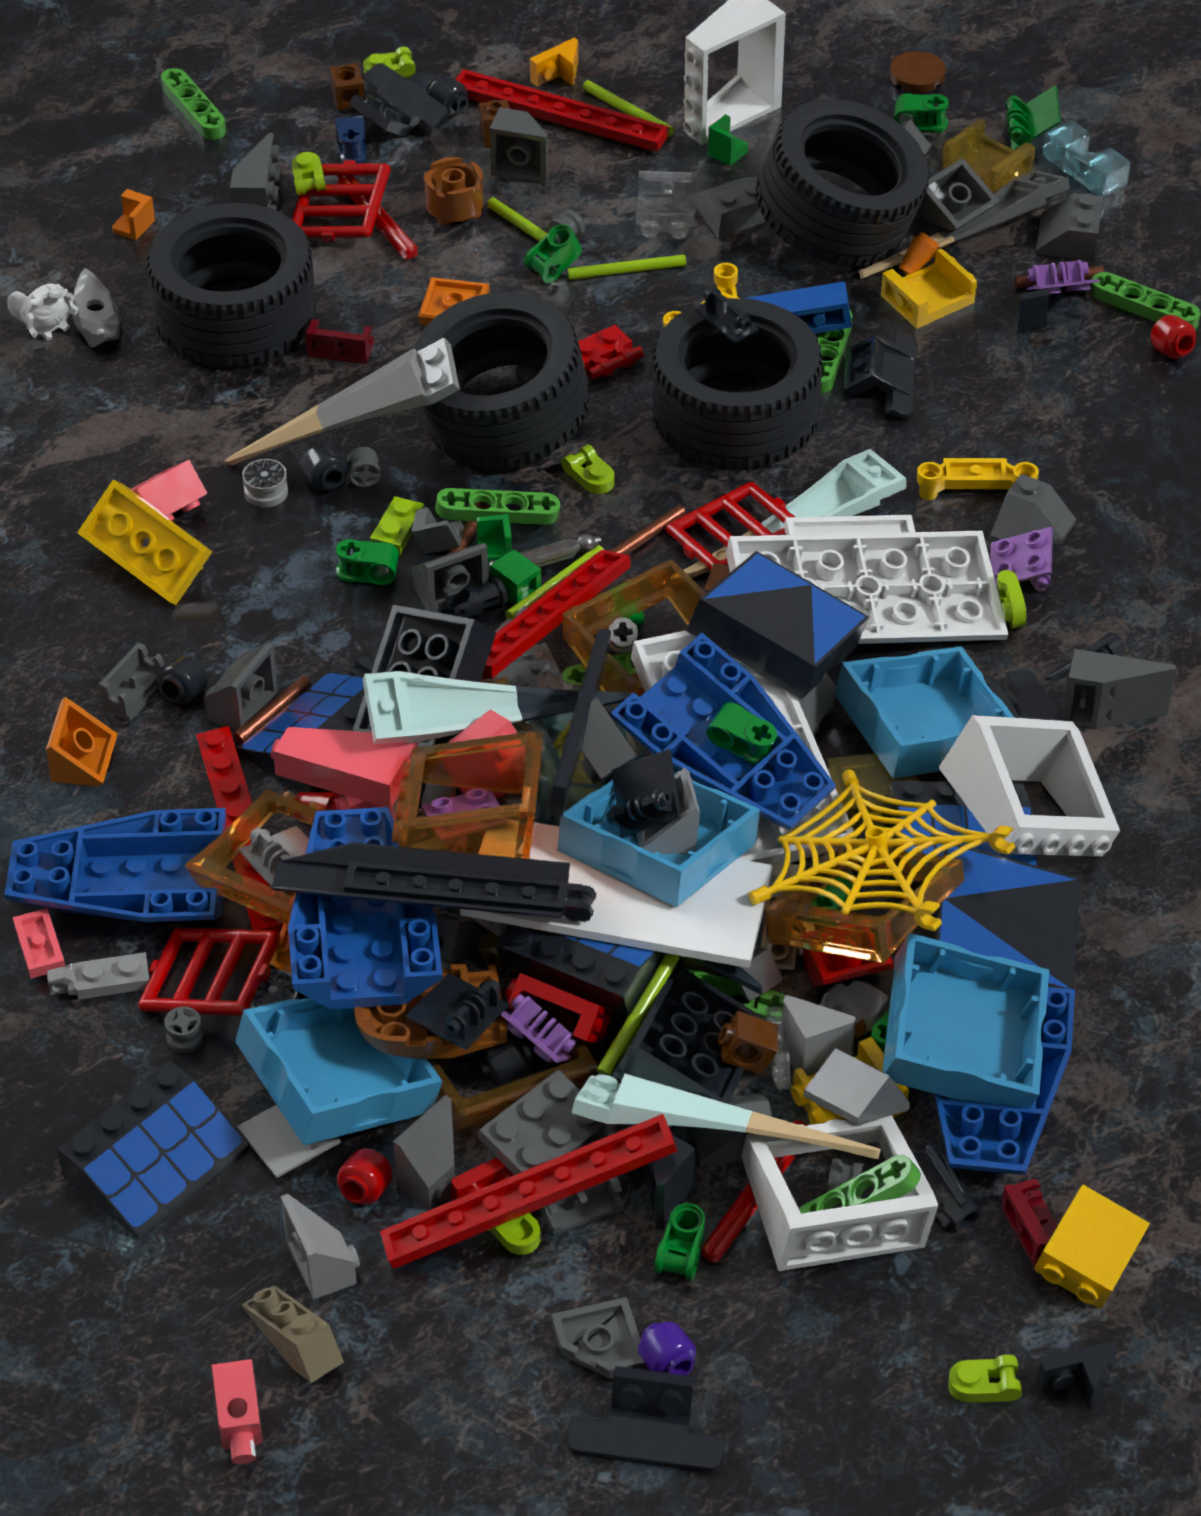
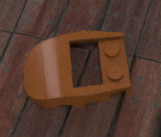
(395, 1035)

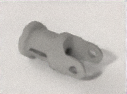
(624, 627)

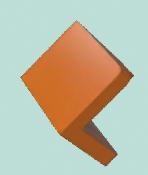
(137, 215)

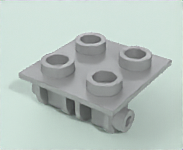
(267, 850)
(278, 1143)

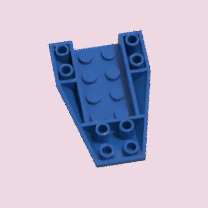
(682, 708)
(120, 867)
(357, 948)
(1003, 1135)

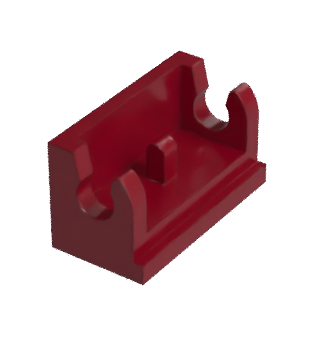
(338, 344)
(1028, 1217)

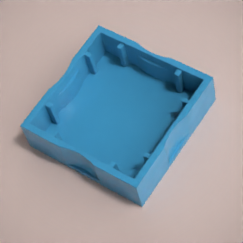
(915, 705)
(724, 834)
(965, 1024)
(328, 1073)

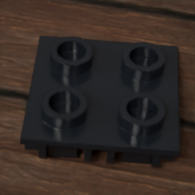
(644, 794)
(459, 1010)

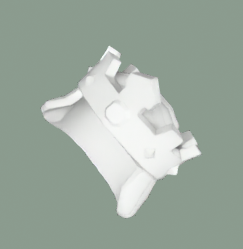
(43, 309)

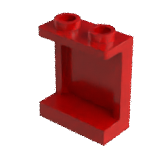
(593, 1020)

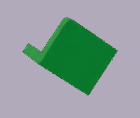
(723, 144)
(495, 534)
(517, 575)

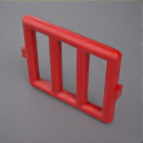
(369, 211)
(728, 503)
(212, 1003)

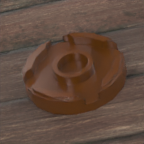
(917, 71)

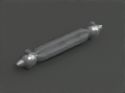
(558, 551)

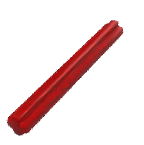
(385, 224)
(737, 1216)

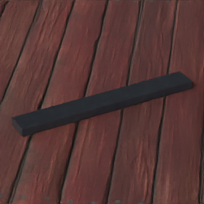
(575, 736)

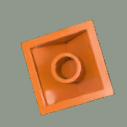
(79, 746)

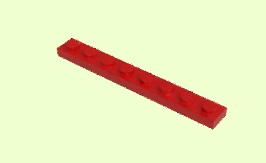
(566, 111)
(548, 611)
(232, 794)
(528, 1191)

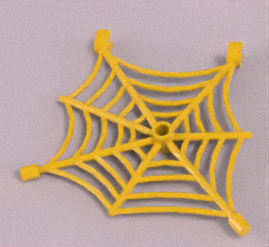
(877, 846)

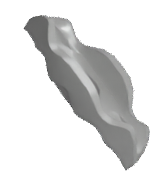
(95, 325)

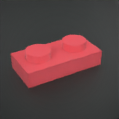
(38, 942)

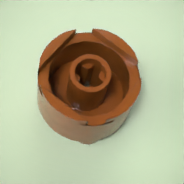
(453, 190)

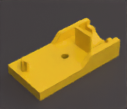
(122, 524)

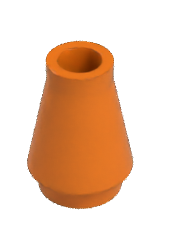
(919, 253)

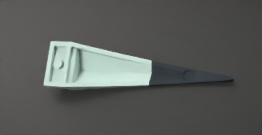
(430, 707)

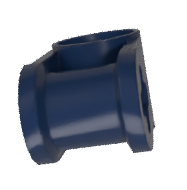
(351, 138)

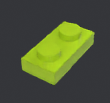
(397, 523)

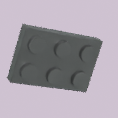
(539, 1126)

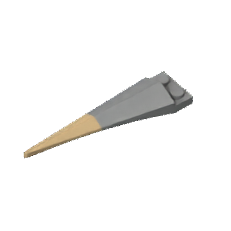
(402, 384)

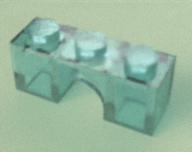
(1100, 171)

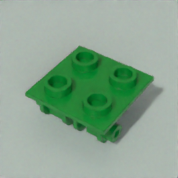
(1033, 118)

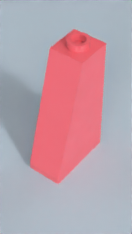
(343, 762)

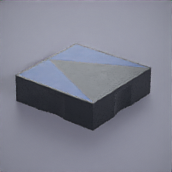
(778, 624)
(1013, 913)

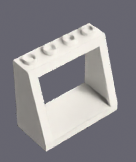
(759, 78)
(1046, 751)
(837, 1232)

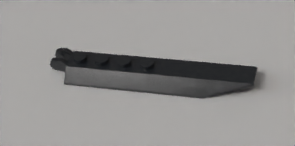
(438, 880)

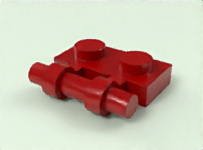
(608, 352)

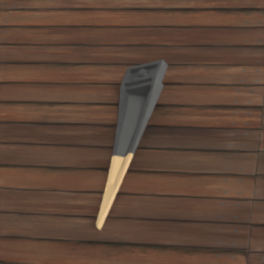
(1017, 200)

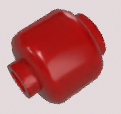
(1173, 336)
(364, 1176)

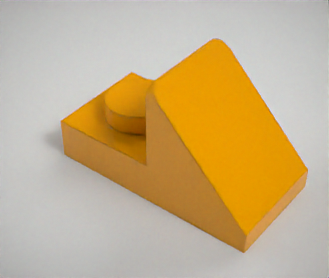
(555, 62)

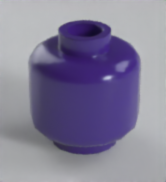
(667, 1349)

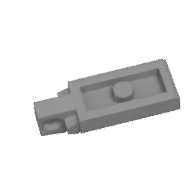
(100, 976)

